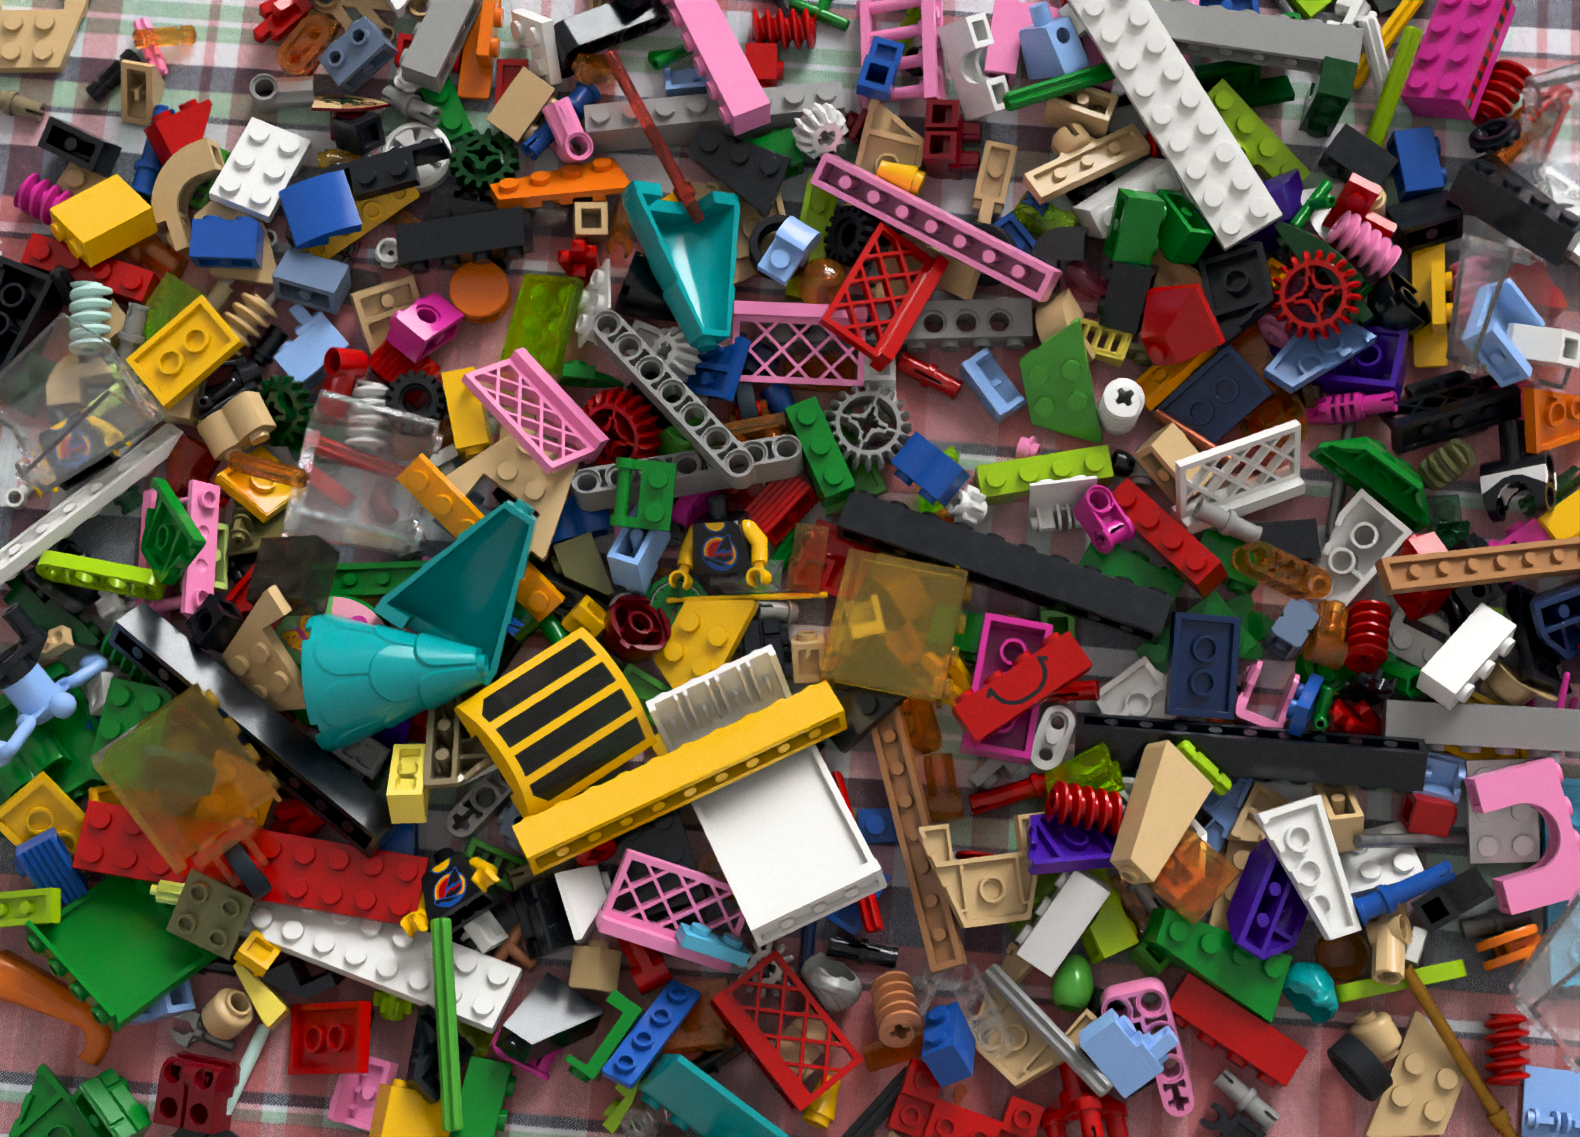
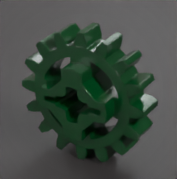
(483, 160)
(287, 407)

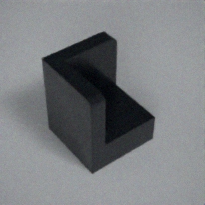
(359, 134)

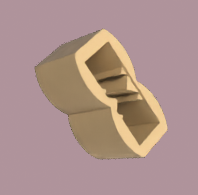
(237, 425)

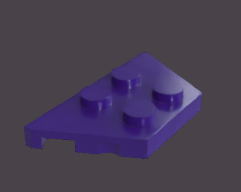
(1065, 848)

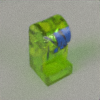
(1042, 217)

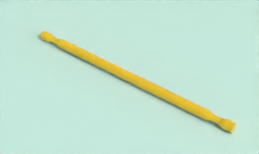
(756, 597)

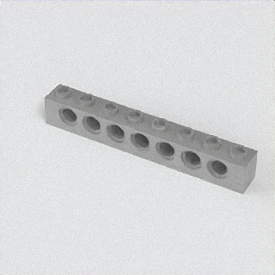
(1013, 312)

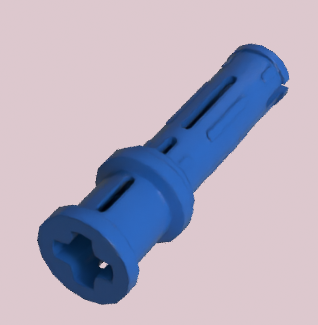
(543, 136)
(148, 166)
(1387, 898)

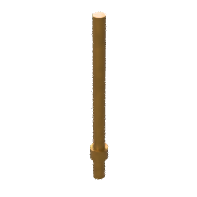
(1496, 1115)

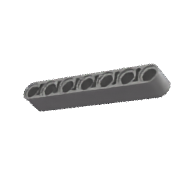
(677, 413)
(703, 479)

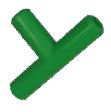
(822, 13)
(663, 58)
(1317, 201)
(1322, 707)

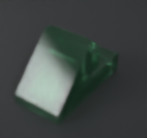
(1447, 519)

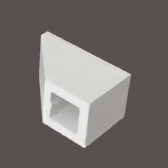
(1546, 345)

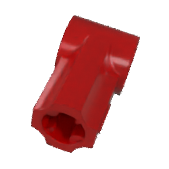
(343, 369)
(646, 966)

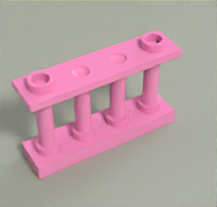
(929, 58)
(199, 577)

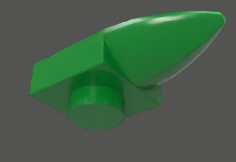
(579, 374)

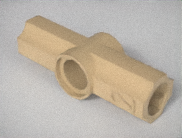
(1388, 939)

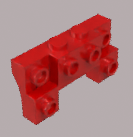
(922, 1114)

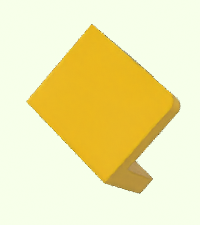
(586, 615)

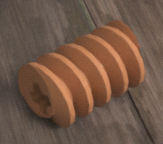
(895, 1009)

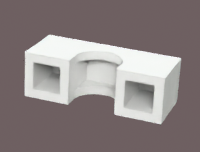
(962, 47)

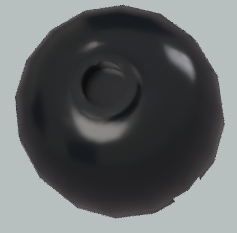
(1395, 305)

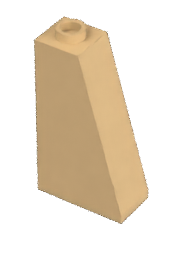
(1158, 812)

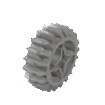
(879, 431)

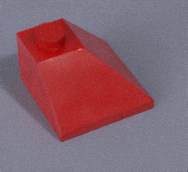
(1178, 324)

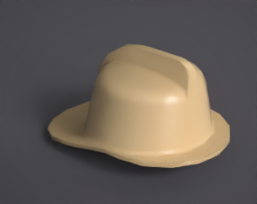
(1507, 687)

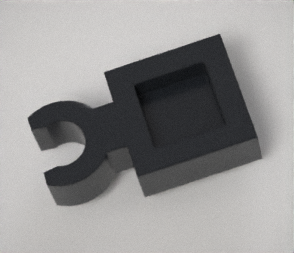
(1369, 687)
(1235, 1127)

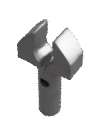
(199, 1034)

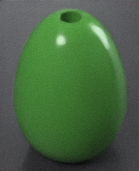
(1072, 984)

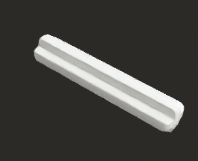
(1375, 53)

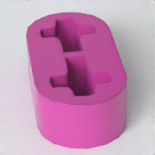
(691, 507)

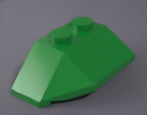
(1388, 480)

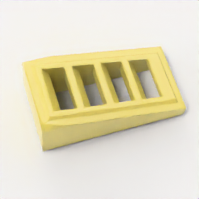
(1105, 355)
(267, 1002)

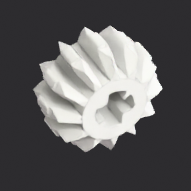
(819, 130)
(676, 352)
(759, 956)

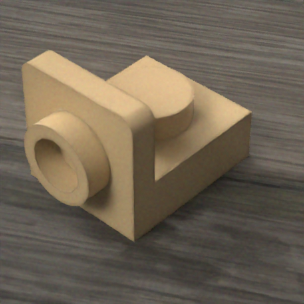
(807, 656)

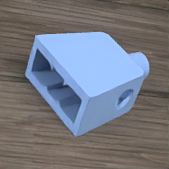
(1050, 45)

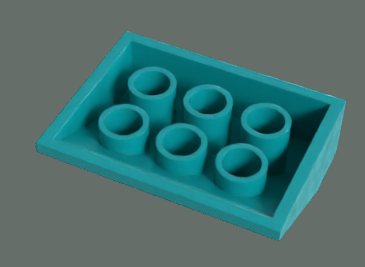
(700, 1101)

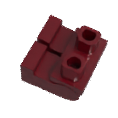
(945, 141)
(195, 1092)

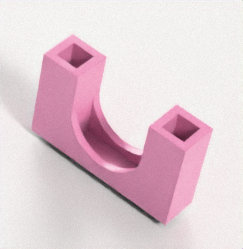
(1003, 56)
(1558, 871)

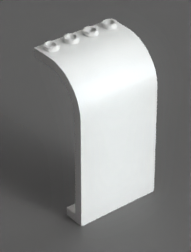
(782, 829)

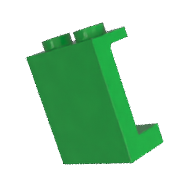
(621, 1029)

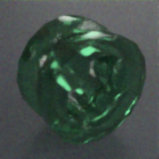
(130, 500)

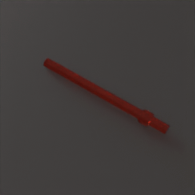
(682, 190)

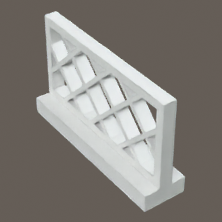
(1242, 494)

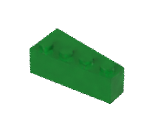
(1218, 962)

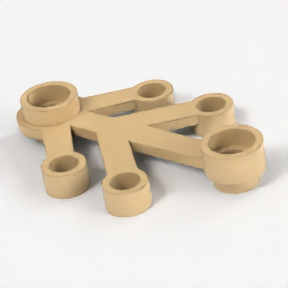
(368, 8)

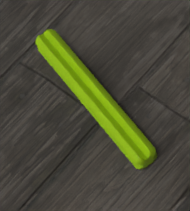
(1394, 84)

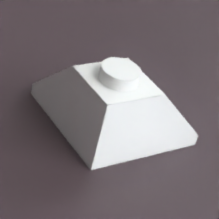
(583, 894)

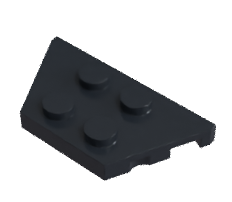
(1236, 285)

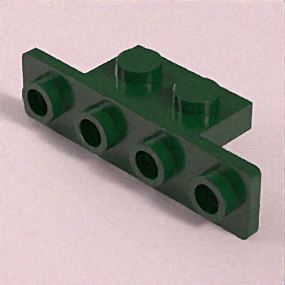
(1246, 82)

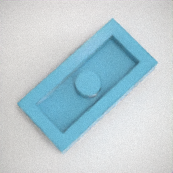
(702, 940)

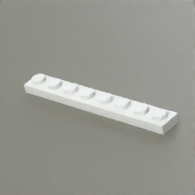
(87, 501)

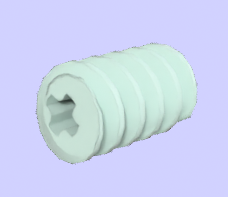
(88, 306)

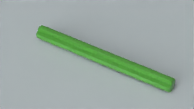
(446, 1024)

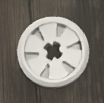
(411, 133)

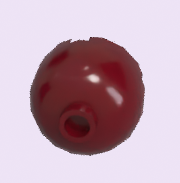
(635, 629)

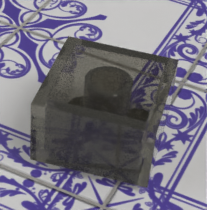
(300, 569)

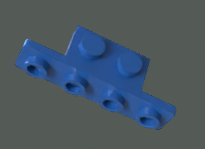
(650, 1034)

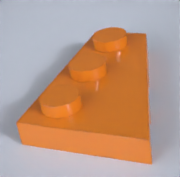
(1550, 419)

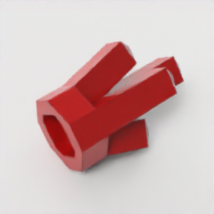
(280, 18)
(580, 261)
(1355, 719)
(296, 820)

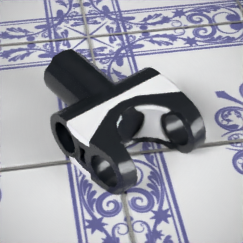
(1517, 472)

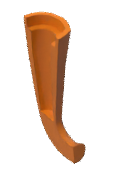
(40, 991)

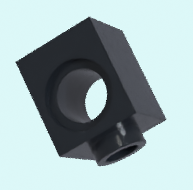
(215, 623)

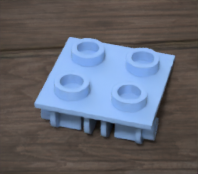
(1551, 1103)

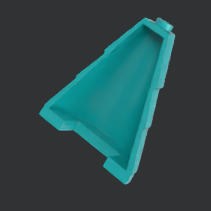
(689, 259)
(470, 585)
(378, 676)

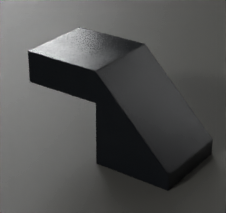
(295, 978)

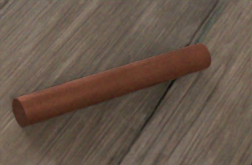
(1195, 438)

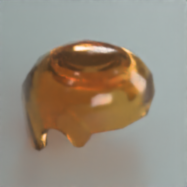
(820, 280)
(1344, 956)

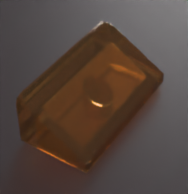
(880, 1056)

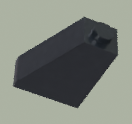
(548, 1021)

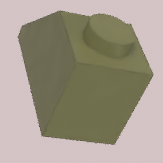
(582, 565)

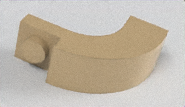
(177, 183)

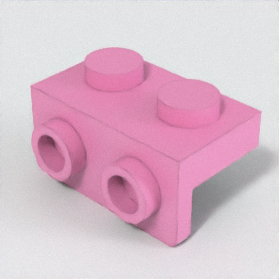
(357, 1094)

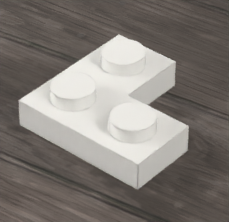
(539, 35)

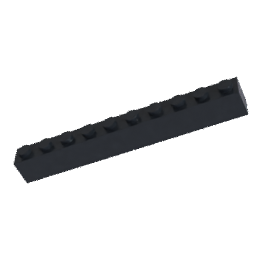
(1006, 566)
(1266, 751)
(291, 756)

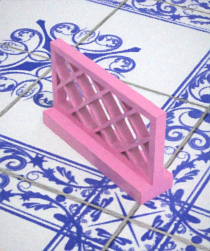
(801, 314)
(546, 401)
(657, 934)

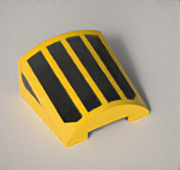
(558, 722)

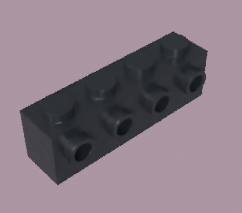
(464, 239)

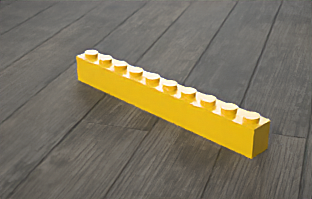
(679, 777)

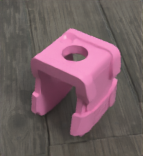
(1248, 682)

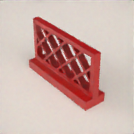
(910, 304)
(762, 1051)

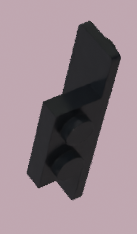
(390, 170)

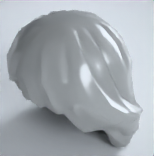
(831, 982)

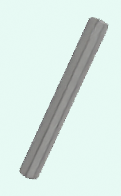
(1048, 1030)

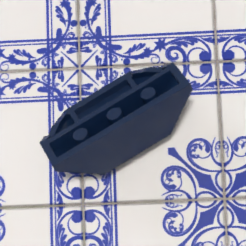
(1558, 618)

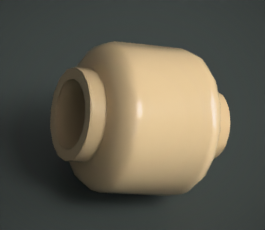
(227, 1013)
(1377, 1033)

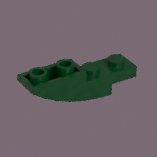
(1299, 241)
(49, 614)

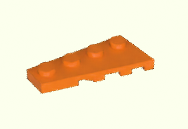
(561, 185)

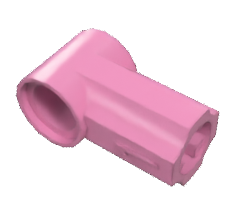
(567, 127)

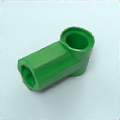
(1405, 673)

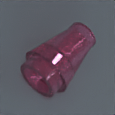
(1083, 278)

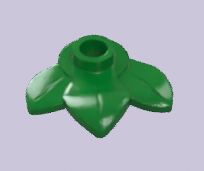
(1255, 623)

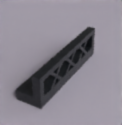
(1454, 415)

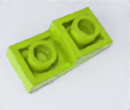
(617, 1109)

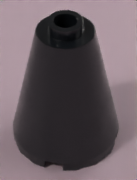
(641, 292)

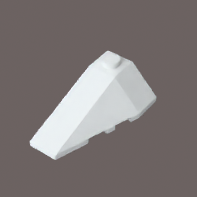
(1359, 539)

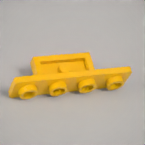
(371, 213)
(1432, 282)

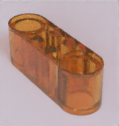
(1298, 569)

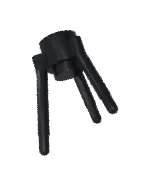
(246, 373)

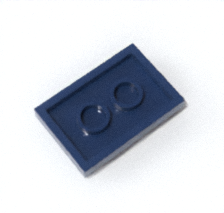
(1217, 395)
(1202, 665)

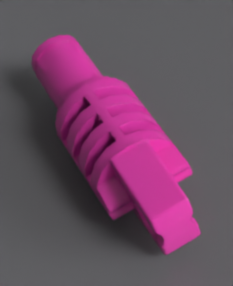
(1351, 407)

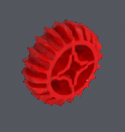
(1311, 279)
(627, 427)

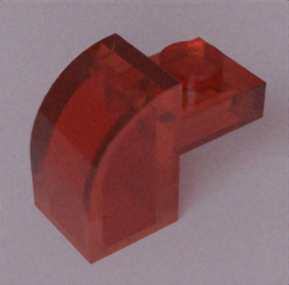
(191, 461)

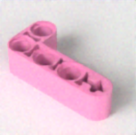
(1150, 1016)

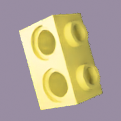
(405, 791)

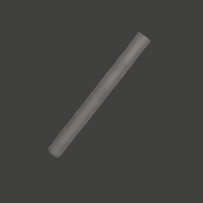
(1339, 486)
(1408, 840)

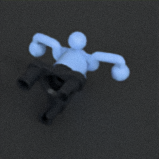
(30, 686)

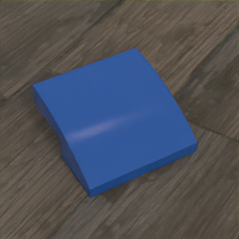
(319, 209)

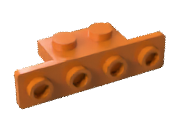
(480, 53)

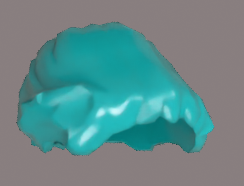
(1311, 991)

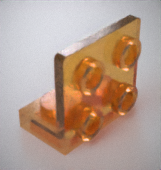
(702, 1027)

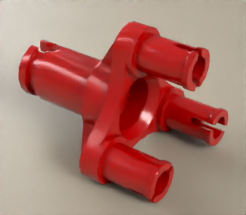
(1081, 1104)

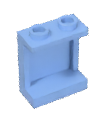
(1497, 350)

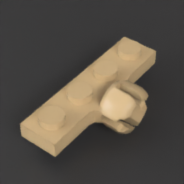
(1083, 159)

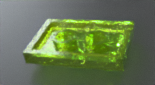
(544, 318)

